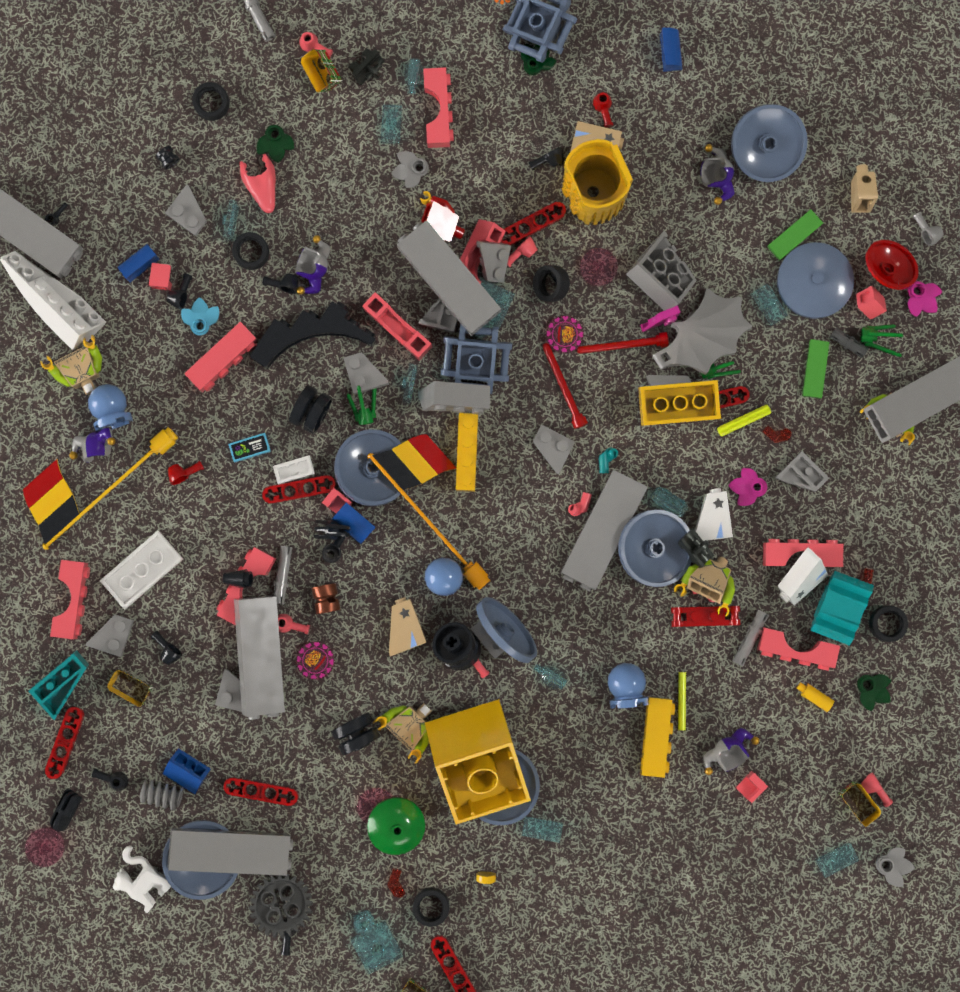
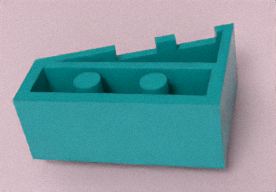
(58, 685)

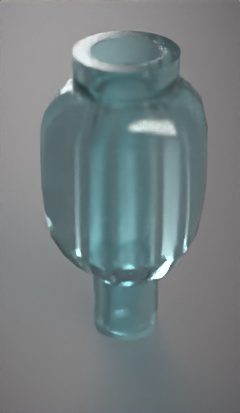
(413, 75)
(551, 676)

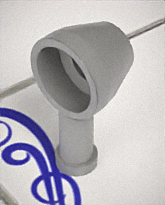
(934, 232)

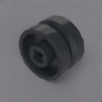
(310, 409)
(456, 646)
(355, 733)

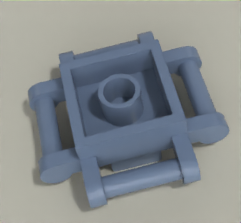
(540, 25)
(476, 357)

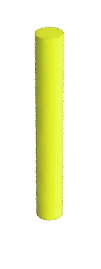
(682, 701)

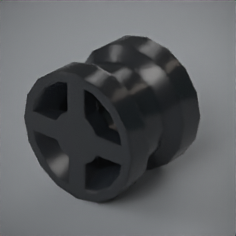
(167, 157)

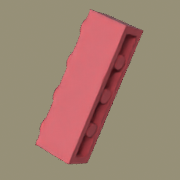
(221, 357)

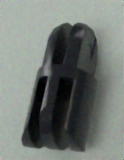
(331, 530)
(65, 810)

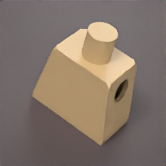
(863, 190)

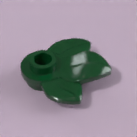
(548, 63)
(275, 146)
(875, 692)

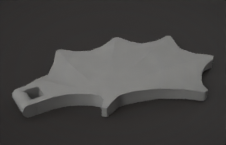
(706, 334)

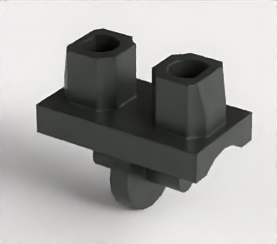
(369, 67)
(696, 548)

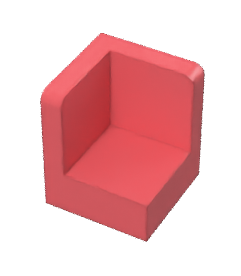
(160, 276)
(871, 302)
(335, 500)
(751, 787)

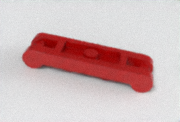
(704, 616)

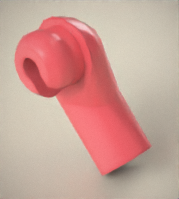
(580, 507)

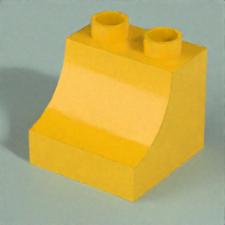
(477, 762)

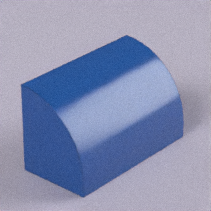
(671, 49)
(138, 263)
(359, 525)
(186, 771)

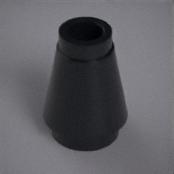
(239, 578)

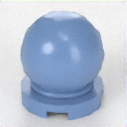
(108, 406)
(443, 576)
(627, 685)

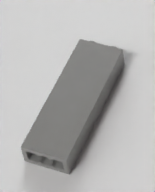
(37, 237)
(448, 277)
(915, 401)
(603, 530)
(259, 656)
(229, 851)

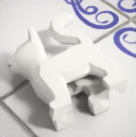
(147, 878)

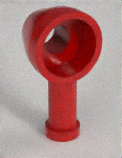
(603, 107)
(178, 474)

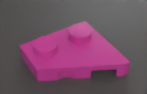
(665, 317)

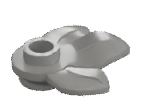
(407, 169)
(896, 866)

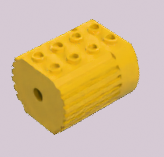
(599, 166)

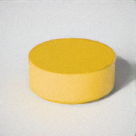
(486, 877)

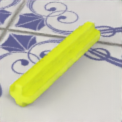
(744, 420)

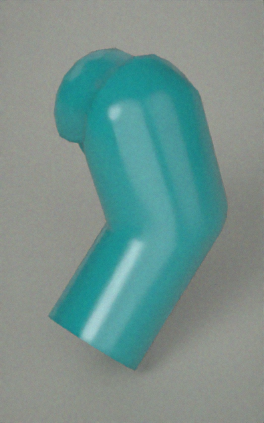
(605, 458)

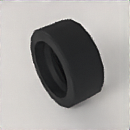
(210, 86)
(246, 237)
(562, 283)
(902, 619)
(434, 921)

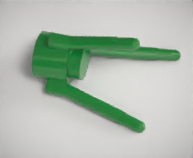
(871, 333)
(713, 369)
(364, 416)

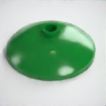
(392, 814)

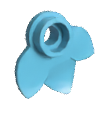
(200, 314)

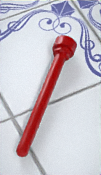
(659, 340)
(578, 419)

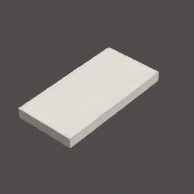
(141, 569)

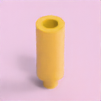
(815, 696)

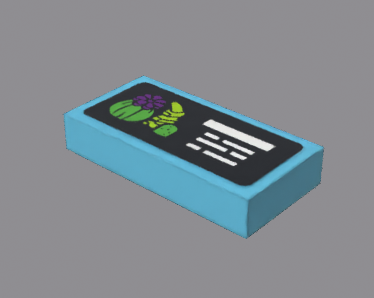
(249, 447)

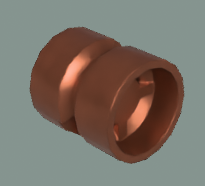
(326, 598)

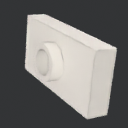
(293, 470)

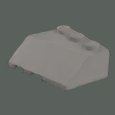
(662, 273)
(455, 397)

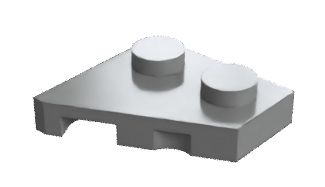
(494, 260)
(439, 318)
(363, 373)

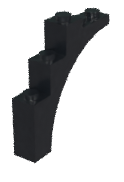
(307, 326)

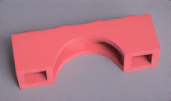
(436, 85)
(483, 231)
(396, 326)
(778, 553)
(259, 564)
(68, 623)
(821, 653)

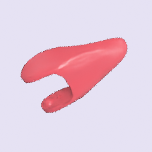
(261, 186)

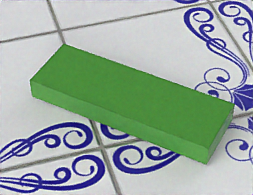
(795, 235)
(815, 369)

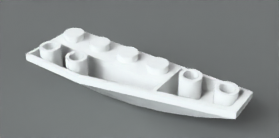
(54, 302)

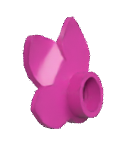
(925, 300)
(745, 487)

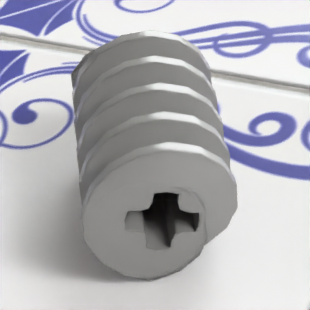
(161, 795)

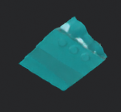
(841, 607)

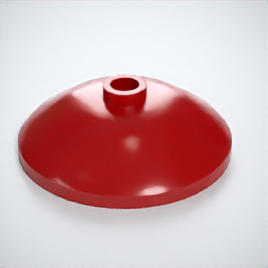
(891, 264)

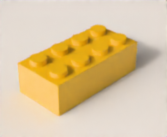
(679, 403)

